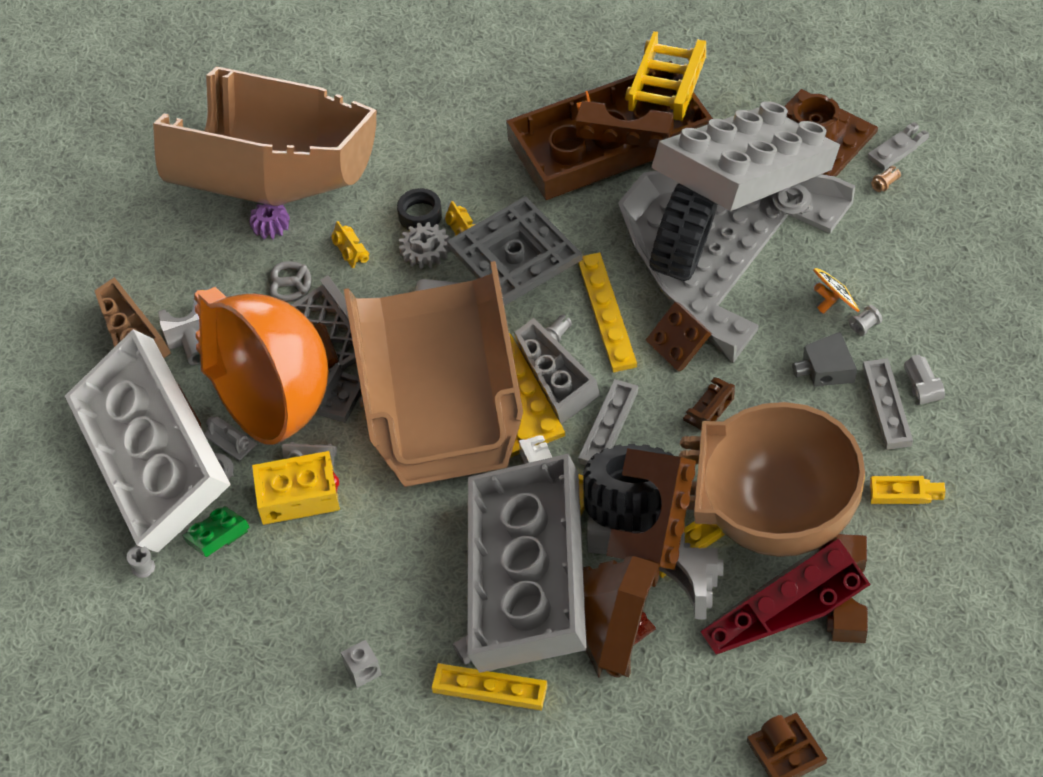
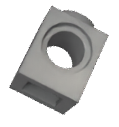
(361, 663)

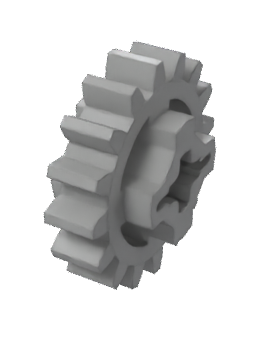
(424, 245)

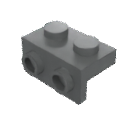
(340, 395)

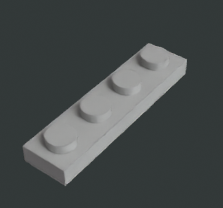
(887, 404)
(609, 420)

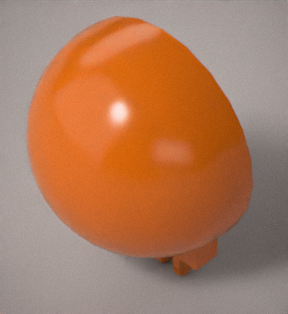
(261, 361)

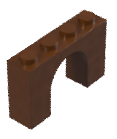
(673, 479)

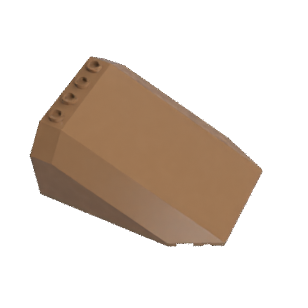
(438, 379)

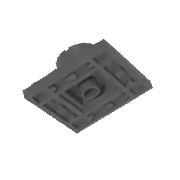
(521, 243)

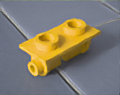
(458, 218)
(349, 245)

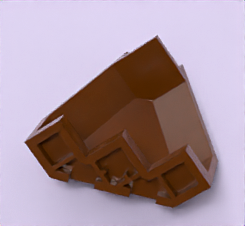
(613, 611)

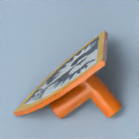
(838, 289)

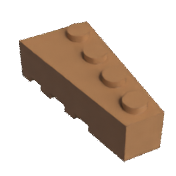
(124, 315)

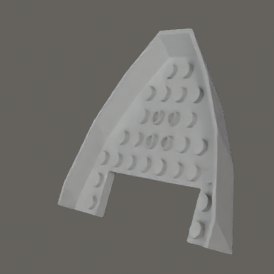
(729, 249)

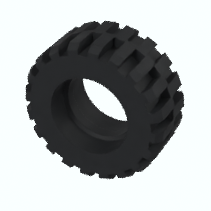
(682, 233)
(620, 499)

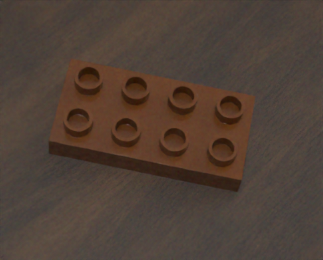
(564, 162)

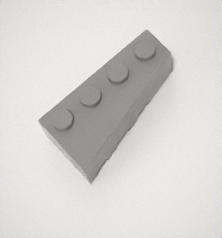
(559, 374)

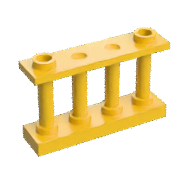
(683, 87)

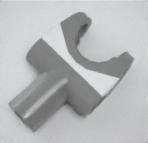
(182, 333)

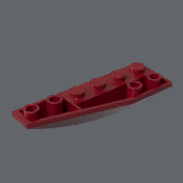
(790, 599)

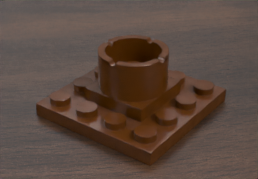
(841, 126)

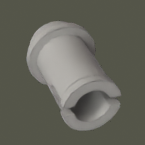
(558, 327)

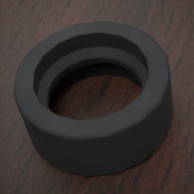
(419, 196)

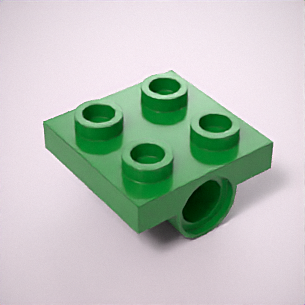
(218, 529)

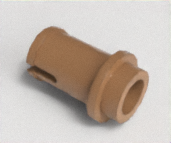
(882, 181)

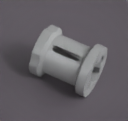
(865, 320)
(140, 561)

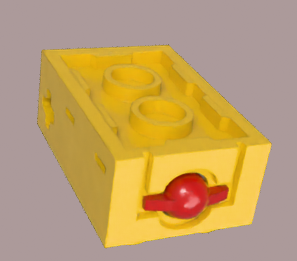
(296, 487)

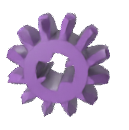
(269, 220)

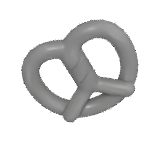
(290, 281)

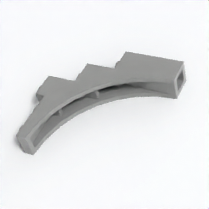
(694, 571)

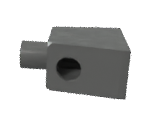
(827, 362)

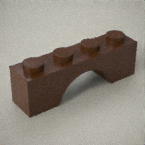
(597, 124)
(850, 619)

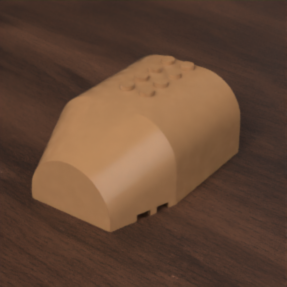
(267, 140)

